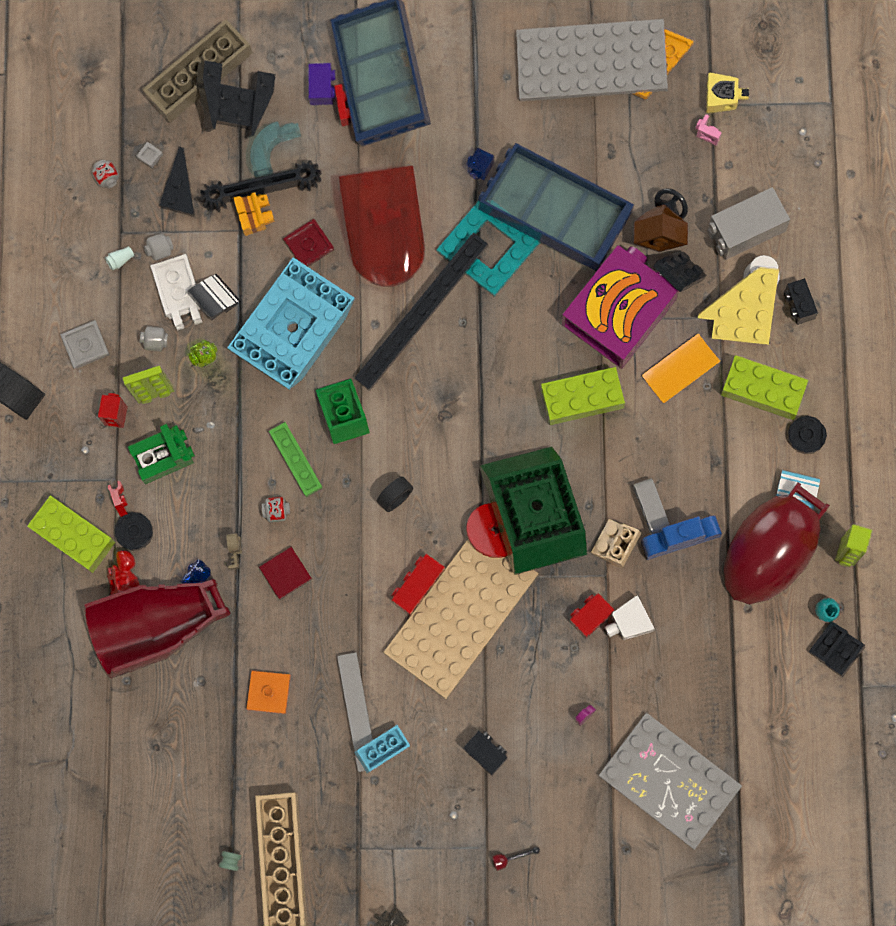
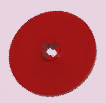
(480, 534)

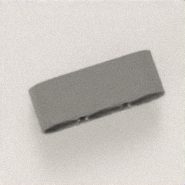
(651, 506)

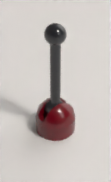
(501, 861)

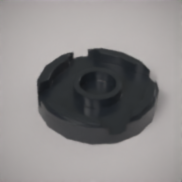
(807, 435)
(134, 531)

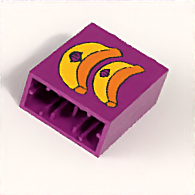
(620, 305)

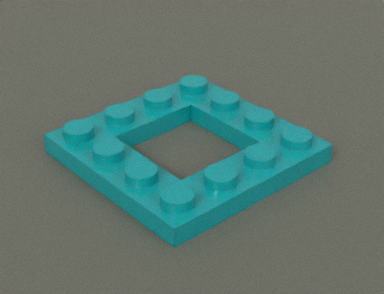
(489, 279)

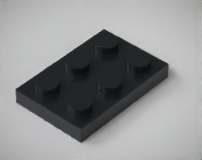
(680, 270)

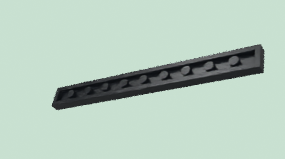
(421, 311)

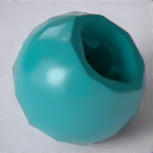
(827, 609)

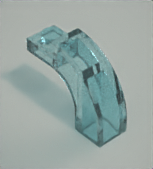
(266, 141)

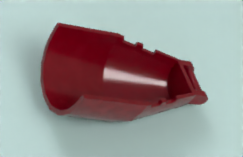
(149, 623)

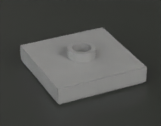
(85, 344)

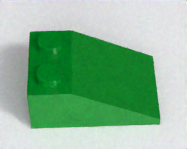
(342, 411)

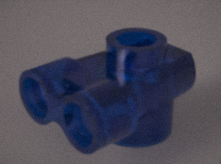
(196, 572)

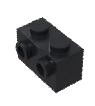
(800, 301)
(485, 752)

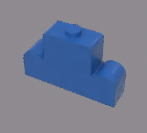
(681, 536)

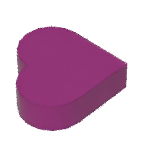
(584, 715)

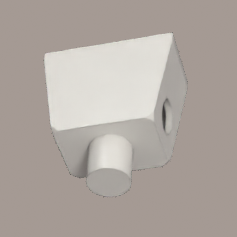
(630, 620)

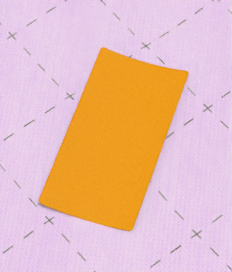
(680, 368)

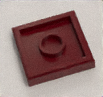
(309, 243)
(285, 573)

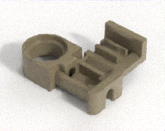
(235, 548)

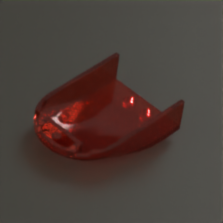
(383, 225)

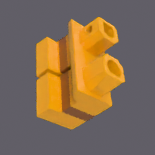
(250, 214)

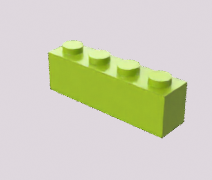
(853, 545)

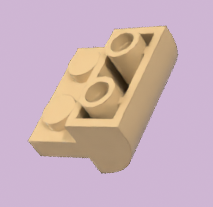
(616, 543)

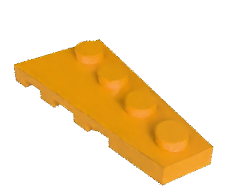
(676, 47)

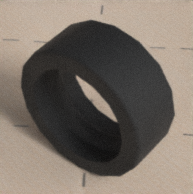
(395, 494)

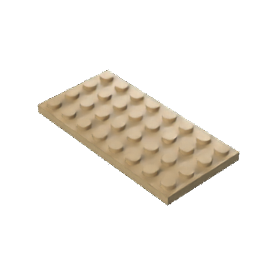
(458, 618)

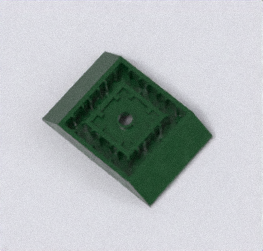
(533, 536)

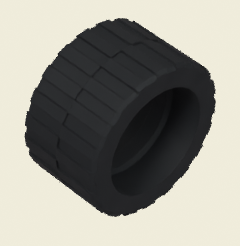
(18, 393)

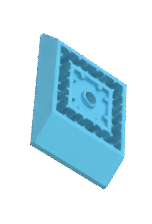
(295, 298)

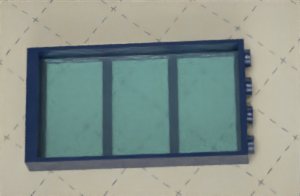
(380, 71)
(555, 206)

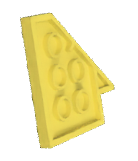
(745, 309)

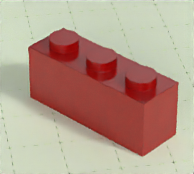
(417, 584)

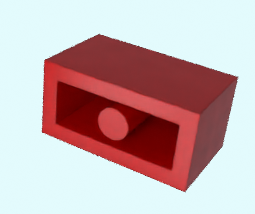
(112, 410)
(591, 615)

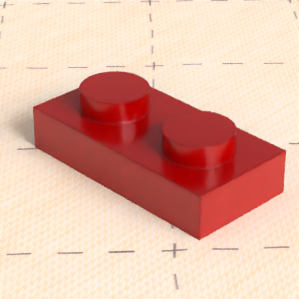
(341, 99)

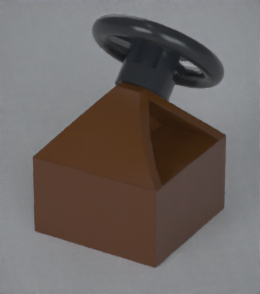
(663, 225)

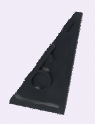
(177, 193)

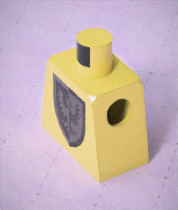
(723, 93)

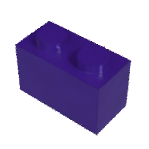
(321, 84)

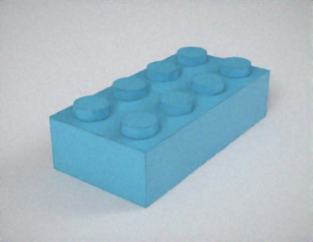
(382, 749)

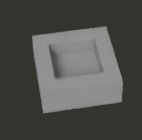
(149, 155)

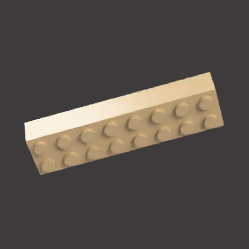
(281, 860)

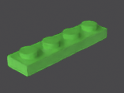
(295, 459)

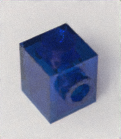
(480, 164)

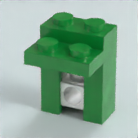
(174, 440)

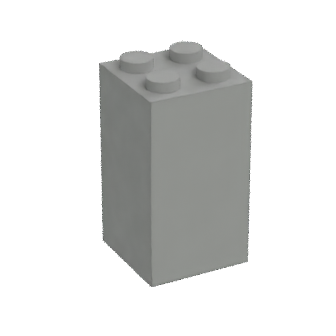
(748, 223)

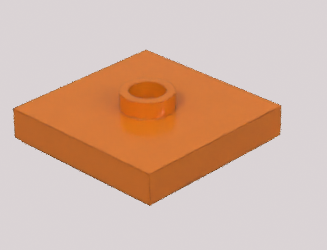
(268, 692)

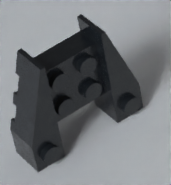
(233, 104)

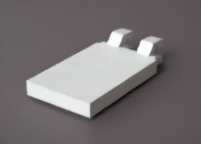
(173, 282)

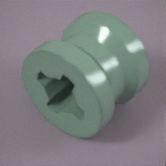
(230, 861)

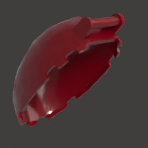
(773, 547)

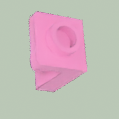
(707, 133)

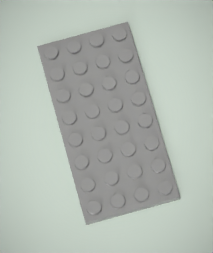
(591, 60)

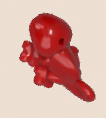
(121, 576)

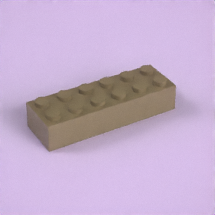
(177, 86)

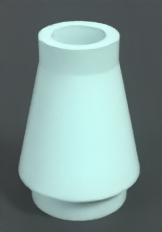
(119, 258)

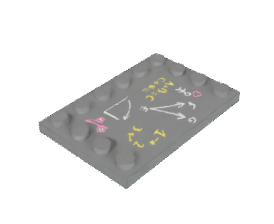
(670, 781)

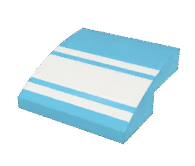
(789, 480)

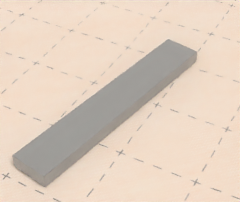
(355, 702)

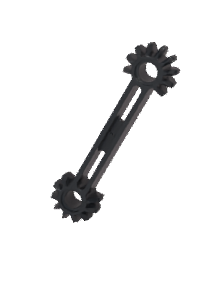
(261, 185)

